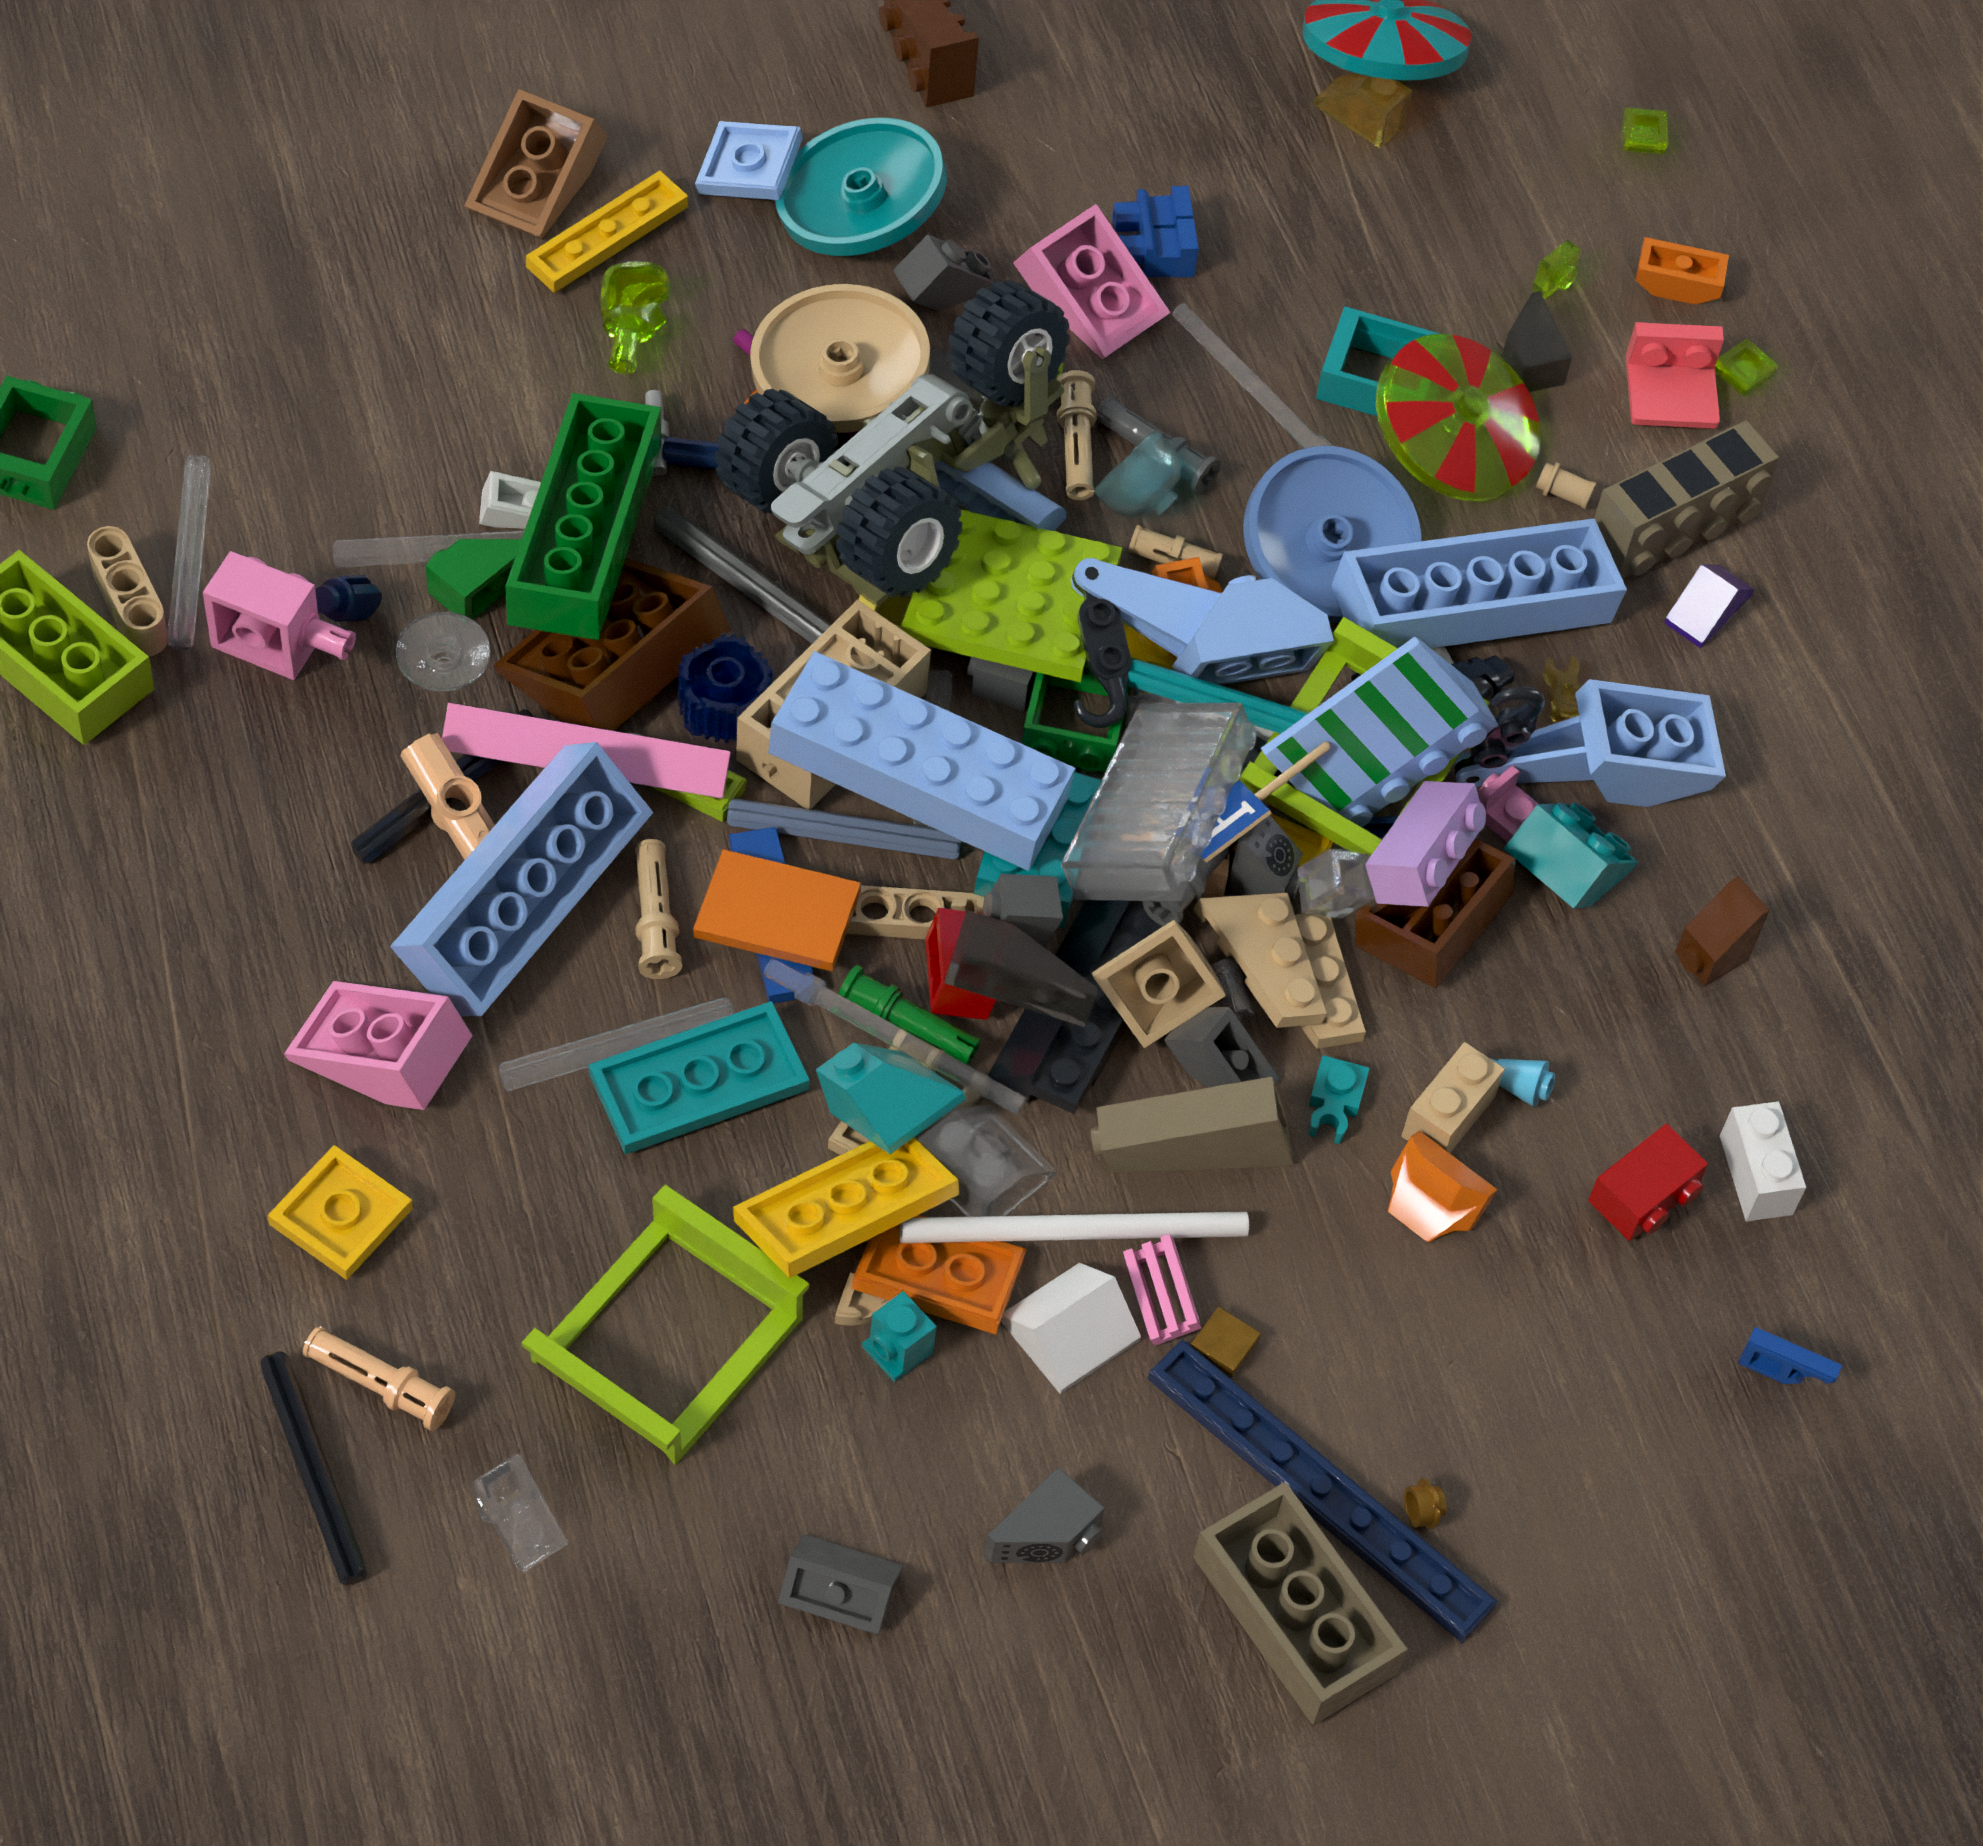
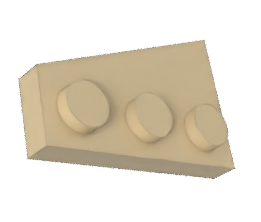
(1270, 951)
(1343, 1018)

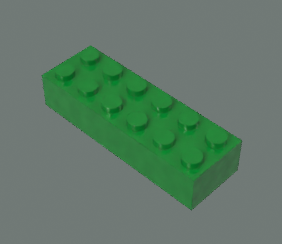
(584, 516)

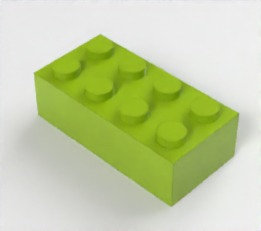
(65, 652)

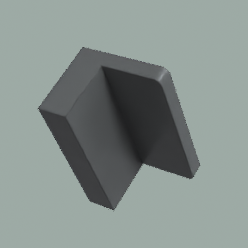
(839, 1583)

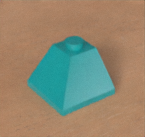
(885, 1094)

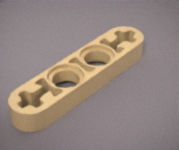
(899, 904)

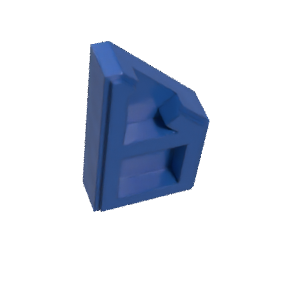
(1785, 1360)

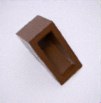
(1722, 932)

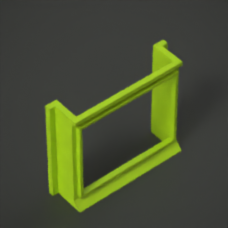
(1360, 652)
(727, 1254)

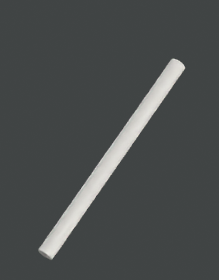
(1074, 1227)

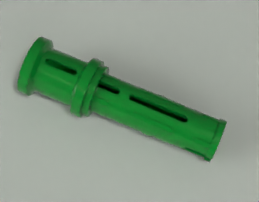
(892, 1007)

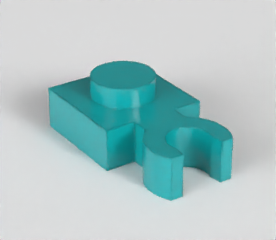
(1336, 1094)

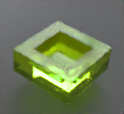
(1645, 130)
(1557, 269)
(1745, 367)

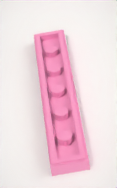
(538, 741)

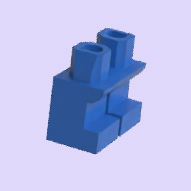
(1164, 232)

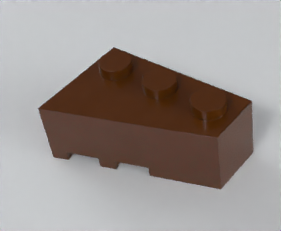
(933, 47)
(1435, 937)

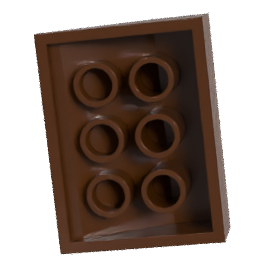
(643, 639)

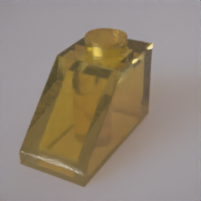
(1367, 105)

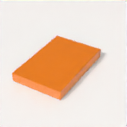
(777, 910)
(945, 1279)

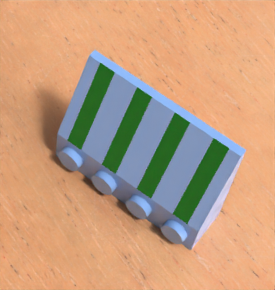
(1384, 732)

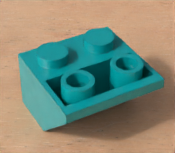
(1571, 853)

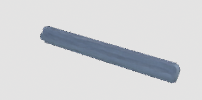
(843, 828)

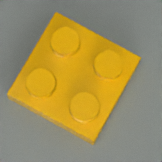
(340, 1212)

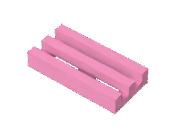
(1150, 1253)

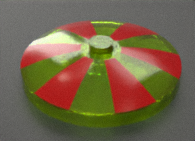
(1458, 417)

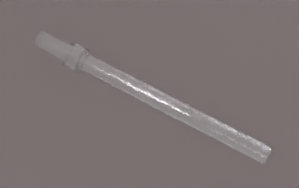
(1248, 378)
(813, 992)

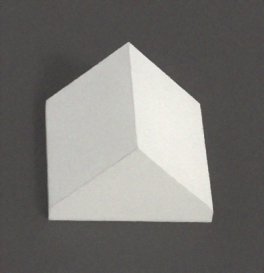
(1073, 1325)

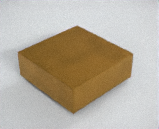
(1226, 1341)

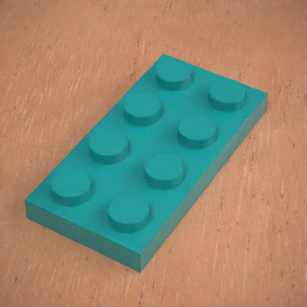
(698, 1077)

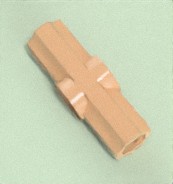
(443, 779)

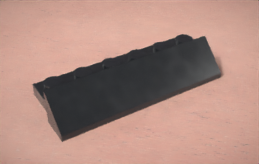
(1058, 1057)

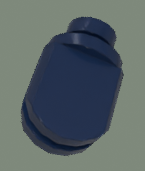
(348, 598)

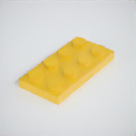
(843, 1203)

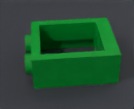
(34, 481)
(1070, 747)

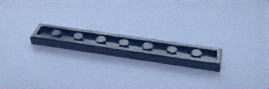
(1323, 1490)

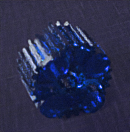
(720, 685)

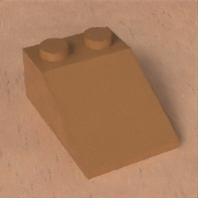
(536, 164)

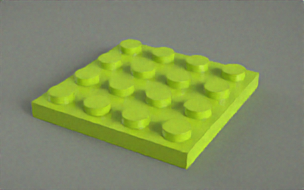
(1009, 597)

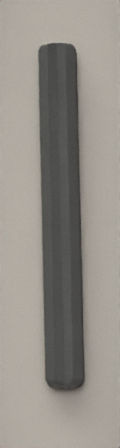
(740, 574)

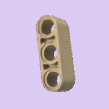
(127, 589)

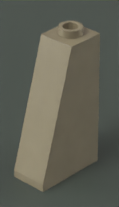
(1196, 1130)

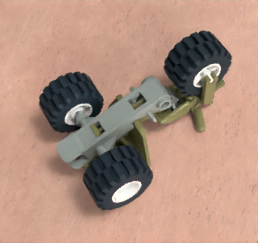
(877, 500)

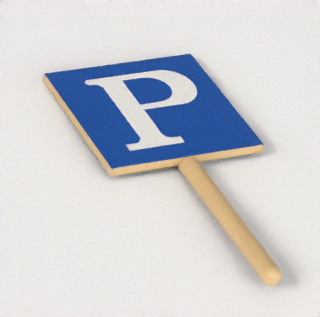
(1246, 810)

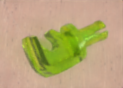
(632, 309)

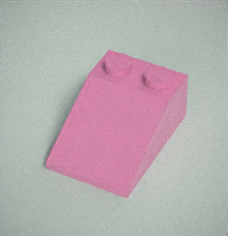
(1093, 282)
(382, 1042)

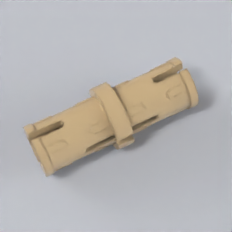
(1167, 549)

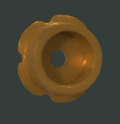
(1424, 1504)

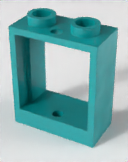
(1369, 334)

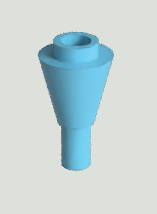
(1527, 1079)

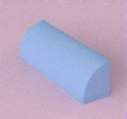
(999, 495)

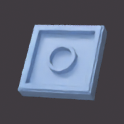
(749, 160)

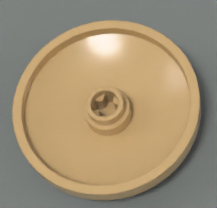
(841, 351)

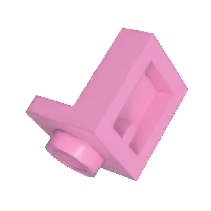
(1505, 803)

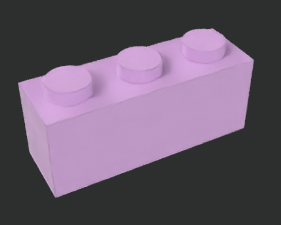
(1425, 843)

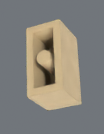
(1455, 1098)

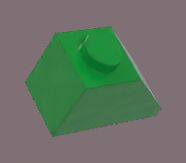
(471, 574)

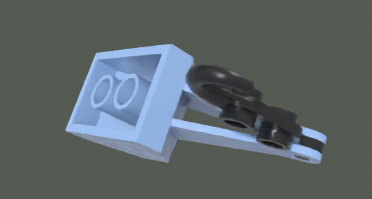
(1219, 637)
(1628, 738)

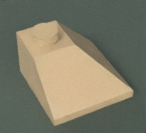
(1159, 983)

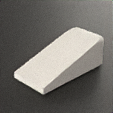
(507, 500)

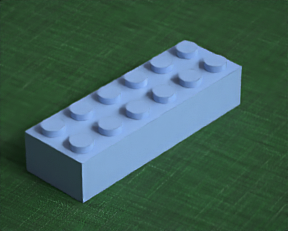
(1482, 585)
(920, 760)
(522, 879)

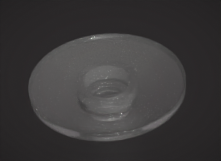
(440, 637)

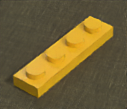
(606, 231)

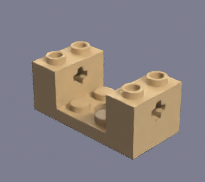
(857, 640)

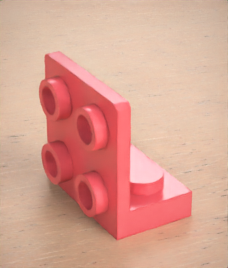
(1673, 375)

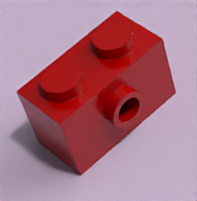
(939, 949)
(1649, 1183)

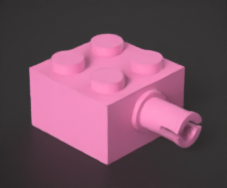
(268, 617)

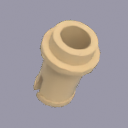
(1565, 485)

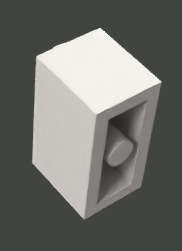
(1762, 1161)

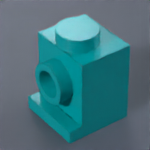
(900, 1336)

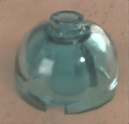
(1143, 479)

